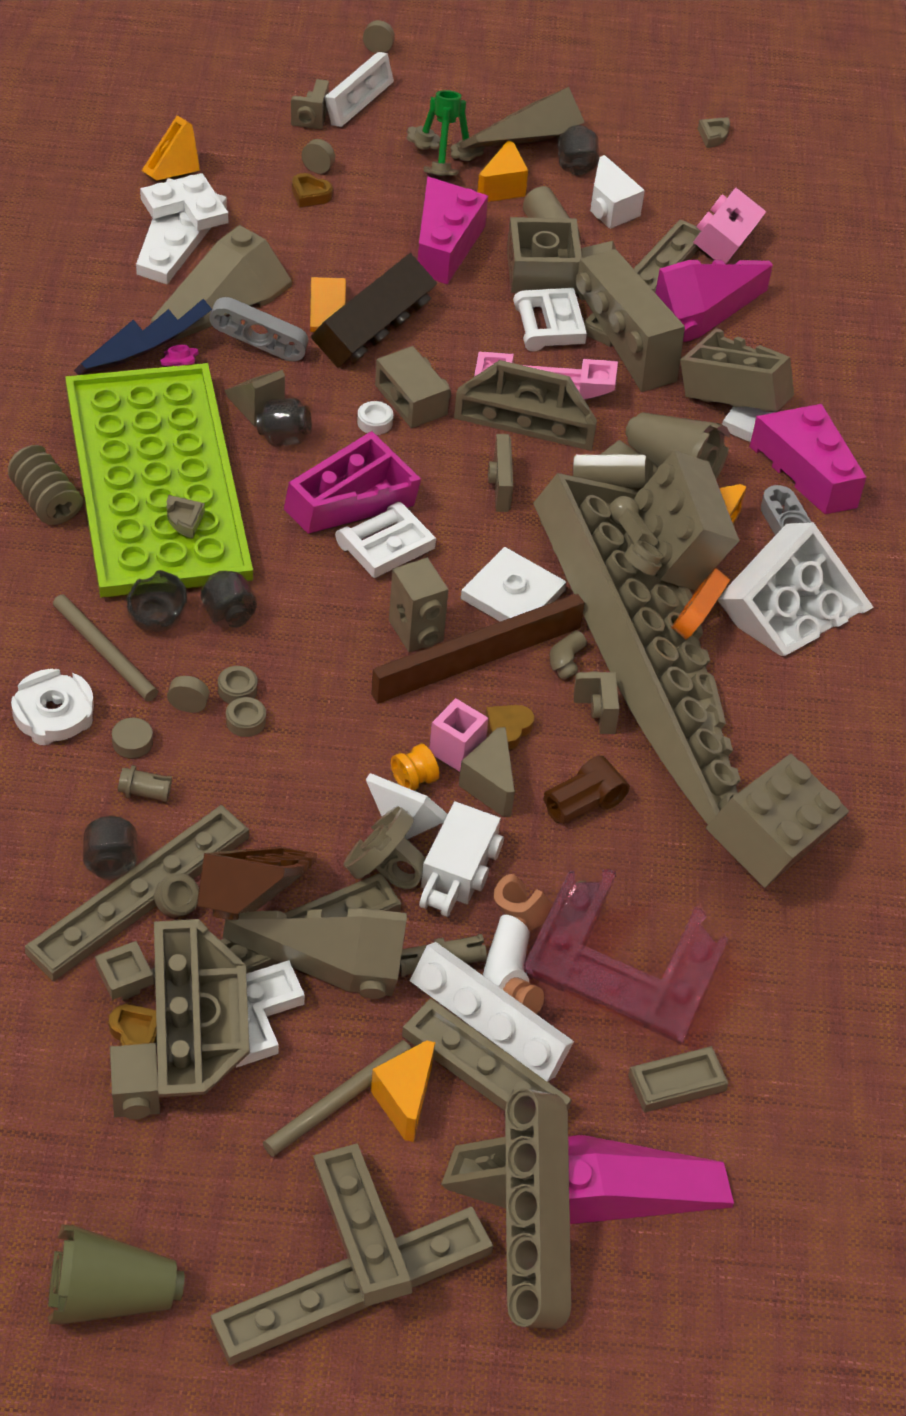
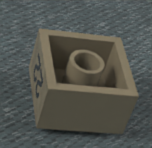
(543, 253)

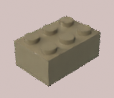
(688, 519)
(777, 819)

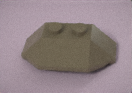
(527, 404)
(197, 1008)

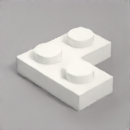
(186, 194)
(268, 993)

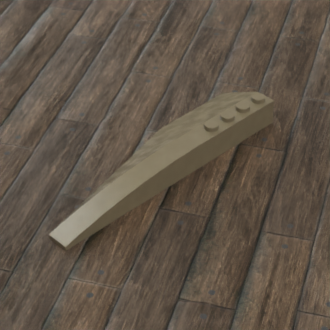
(632, 623)

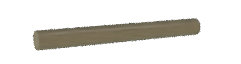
(105, 647)
(329, 1104)

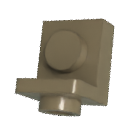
(310, 110)
(602, 693)

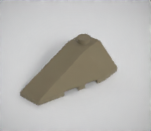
(532, 123)
(235, 267)

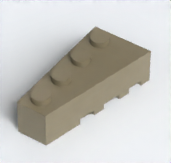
(633, 318)

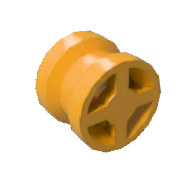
(415, 767)

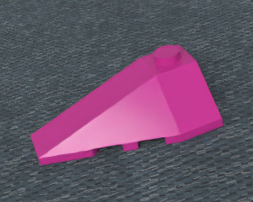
(710, 292)
(637, 1181)

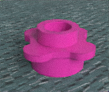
(179, 355)

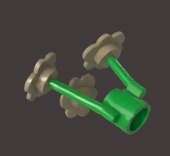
(447, 107)

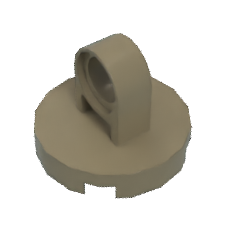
(385, 848)

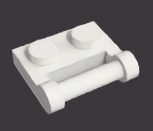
(561, 317)
(389, 547)

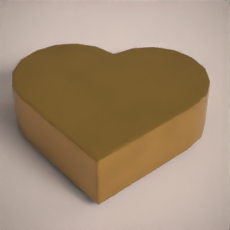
(311, 191)
(516, 719)
(133, 1025)

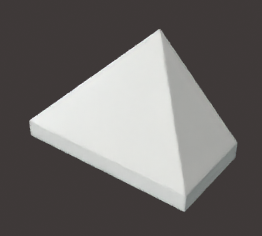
(421, 807)

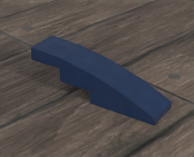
(135, 342)

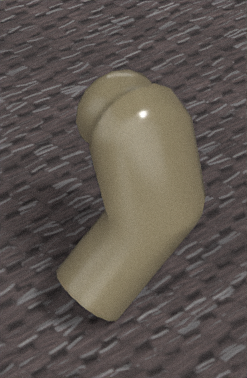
(563, 653)

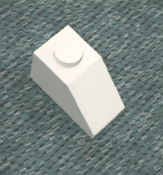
(615, 195)

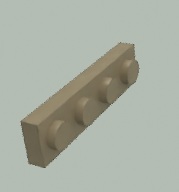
(473, 1055)
(362, 1225)

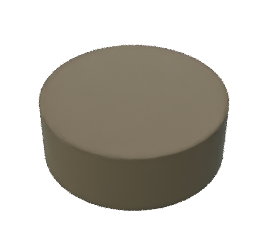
(378, 36)
(318, 156)
(237, 683)
(188, 694)
(245, 716)
(132, 737)
(176, 895)

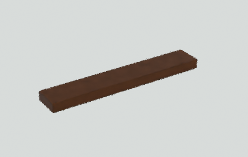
(476, 648)

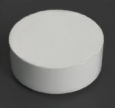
(375, 417)

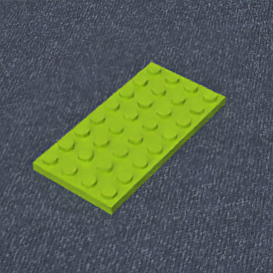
(137, 444)

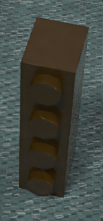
(374, 310)

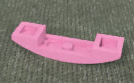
(593, 380)

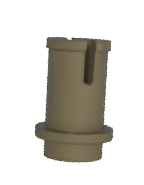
(144, 784)

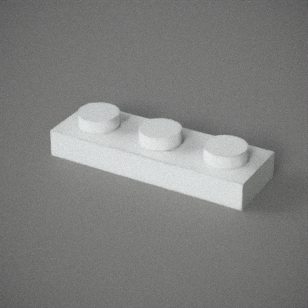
(359, 89)

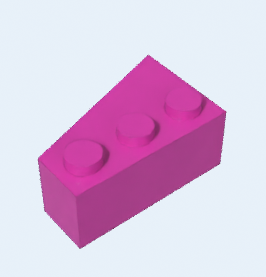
(449, 227)
(813, 454)
(351, 486)

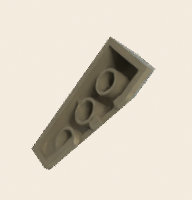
(348, 952)

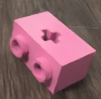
(729, 226)

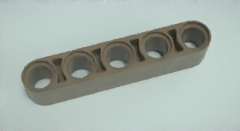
(537, 1209)

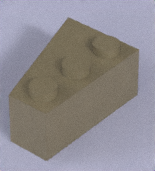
(737, 374)

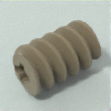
(44, 485)

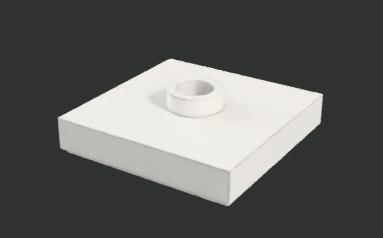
(512, 586)

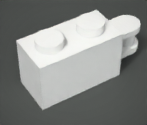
(460, 857)

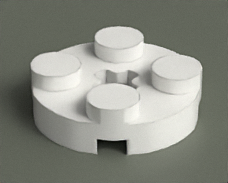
(56, 724)

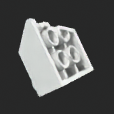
(793, 591)

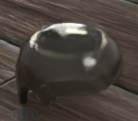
(157, 602)

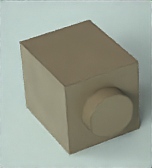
(134, 1080)

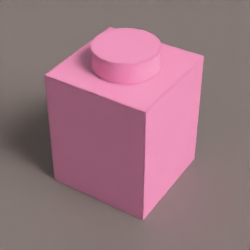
(457, 733)

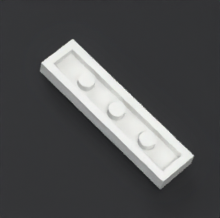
(491, 1011)

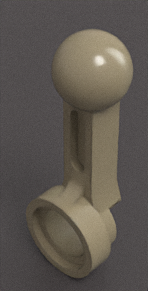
(643, 552)

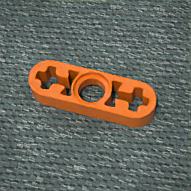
(700, 604)

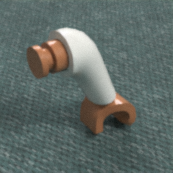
(511, 939)

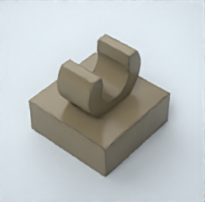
(124, 971)

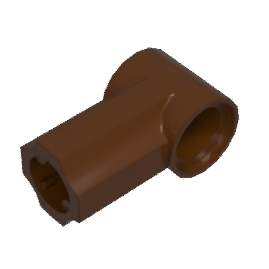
(593, 786)

